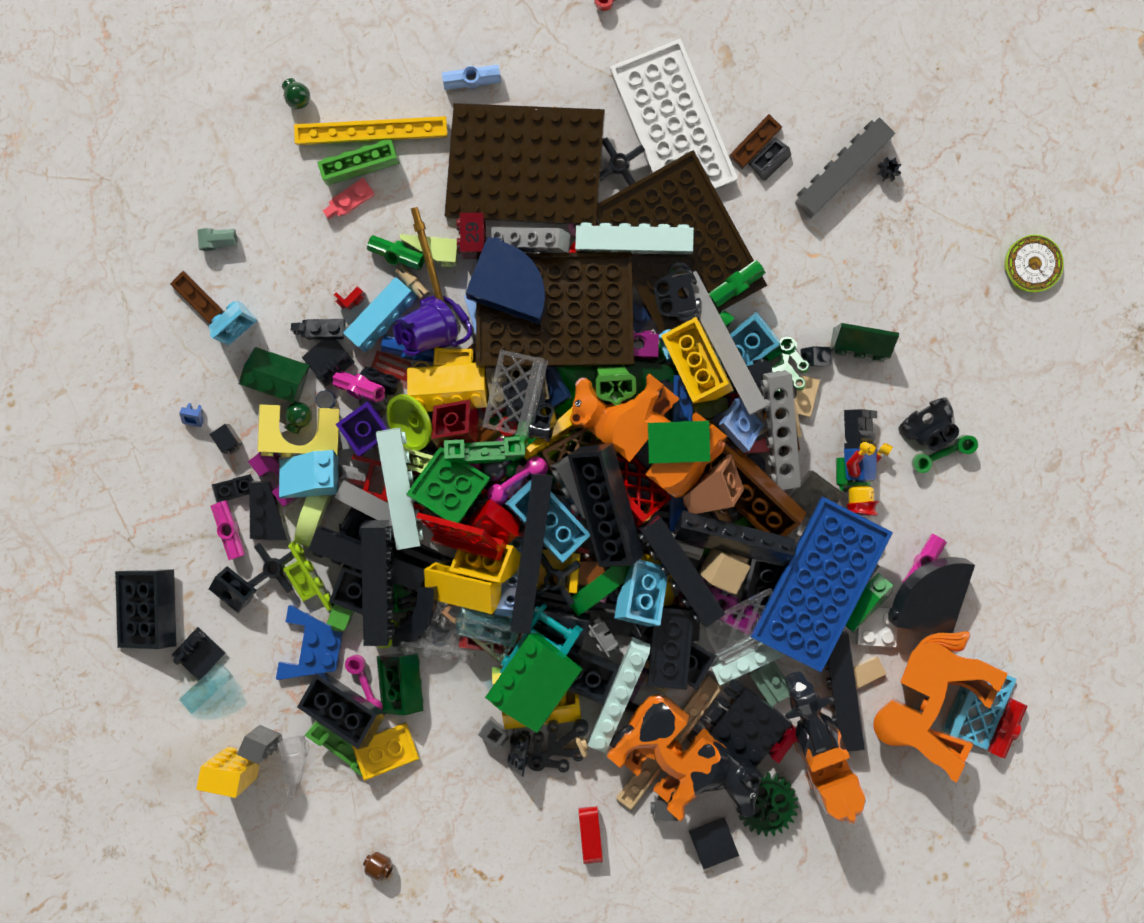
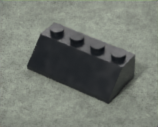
(699, 658)
(595, 678)

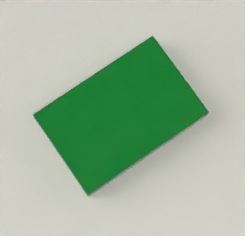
(679, 442)

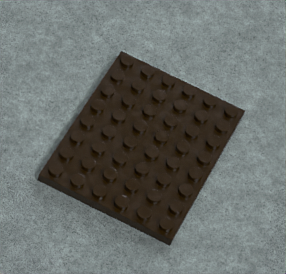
(525, 163)
(675, 197)
(583, 319)

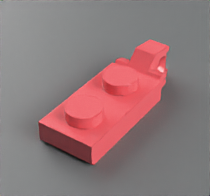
(349, 199)

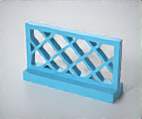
(959, 711)

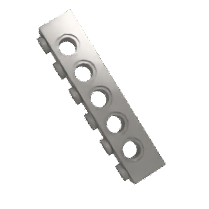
(785, 400)

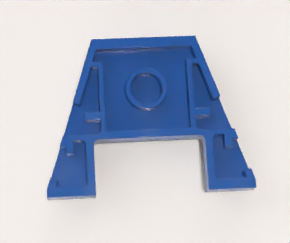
(319, 647)

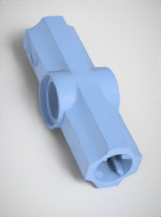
(458, 78)

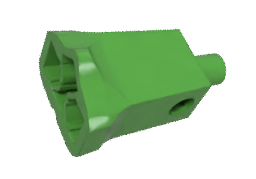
(614, 384)

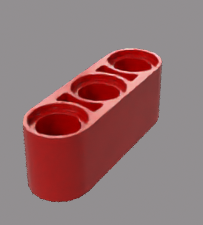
(590, 835)

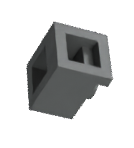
(486, 733)

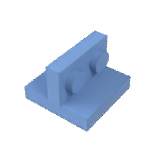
(739, 425)

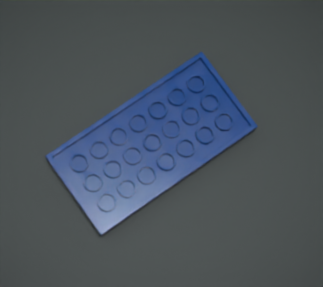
(821, 584)

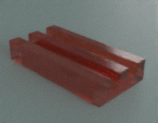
(376, 360)

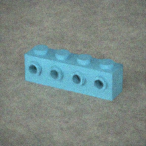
(380, 315)

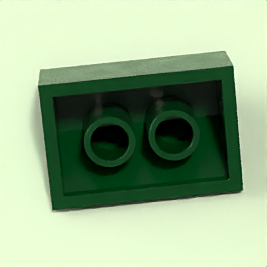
(863, 342)
(274, 375)
(400, 683)

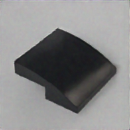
(713, 843)

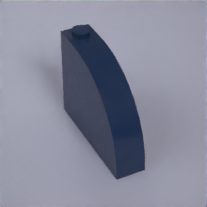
(507, 282)

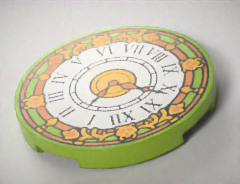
(1034, 263)

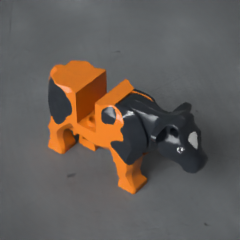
(823, 752)
(698, 769)

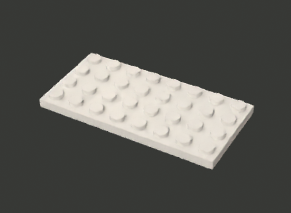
(671, 111)

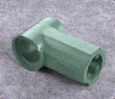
(210, 239)

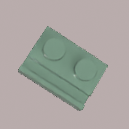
(770, 683)

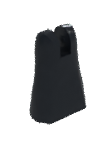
(569, 620)

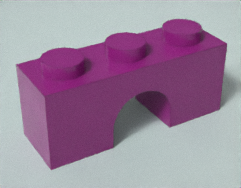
(264, 465)

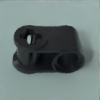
(543, 422)

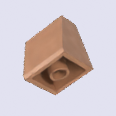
(715, 489)

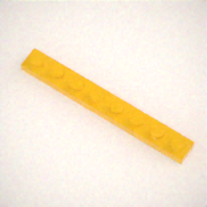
(370, 130)

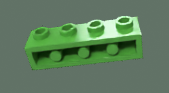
(358, 162)

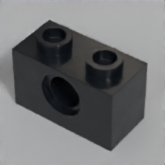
(232, 589)

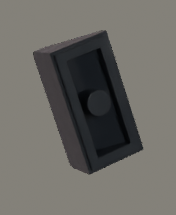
(770, 159)

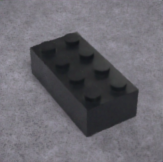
(341, 710)

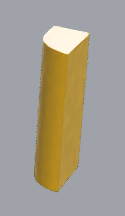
(463, 590)

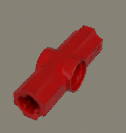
(1008, 728)

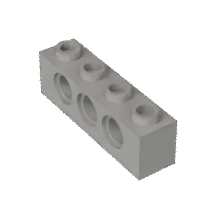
(534, 239)

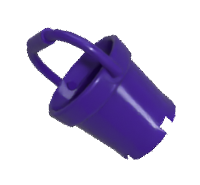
(431, 326)

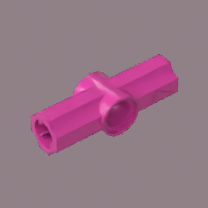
(358, 386)
(224, 517)
(931, 551)

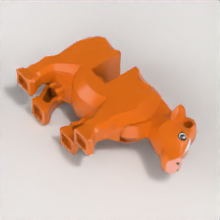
(628, 430)

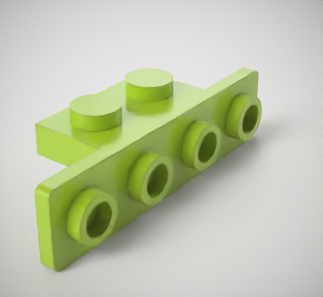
(304, 578)

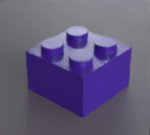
(361, 428)

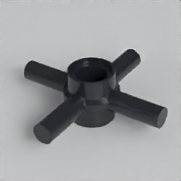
(615, 156)
(266, 568)
(562, 579)

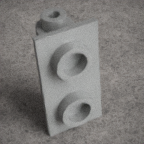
(605, 643)

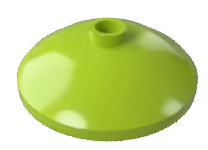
(412, 418)

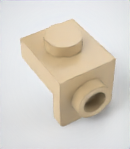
(578, 742)

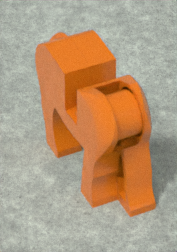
(929, 672)

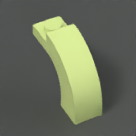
(310, 518)

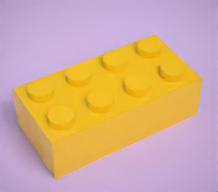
(227, 773)

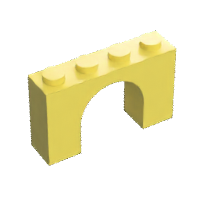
(271, 440)

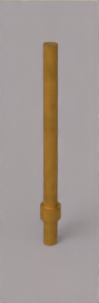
(420, 228)

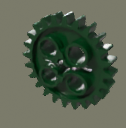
(784, 808)

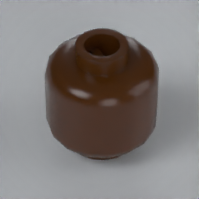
(378, 866)

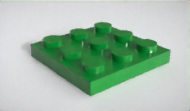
(448, 487)

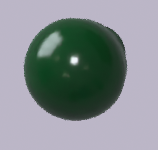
(295, 94)
(297, 416)

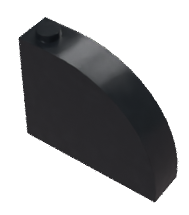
(932, 596)

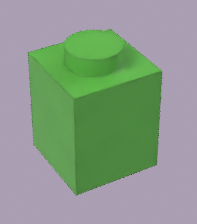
(340, 618)

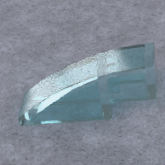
(206, 687)

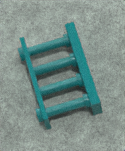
(570, 635)

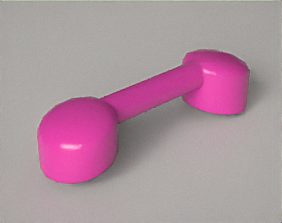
(499, 493)
(356, 665)

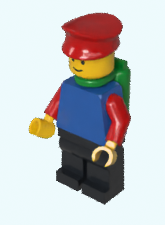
(859, 461)

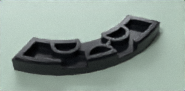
(420, 619)

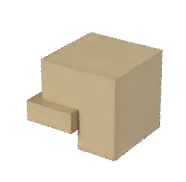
(725, 570)

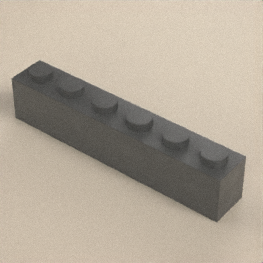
(845, 167)

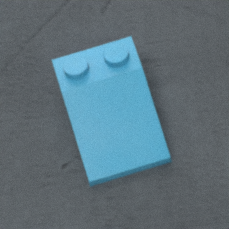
(231, 323)
(753, 339)
(309, 475)
(642, 594)

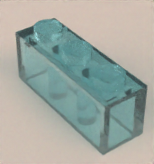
(485, 627)

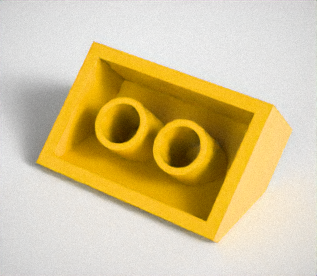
(485, 568)

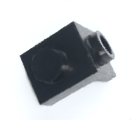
(816, 356)

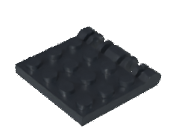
(747, 726)

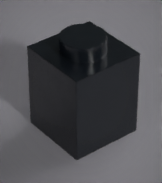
(226, 439)

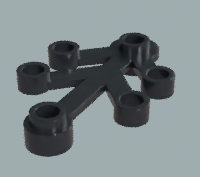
(556, 748)

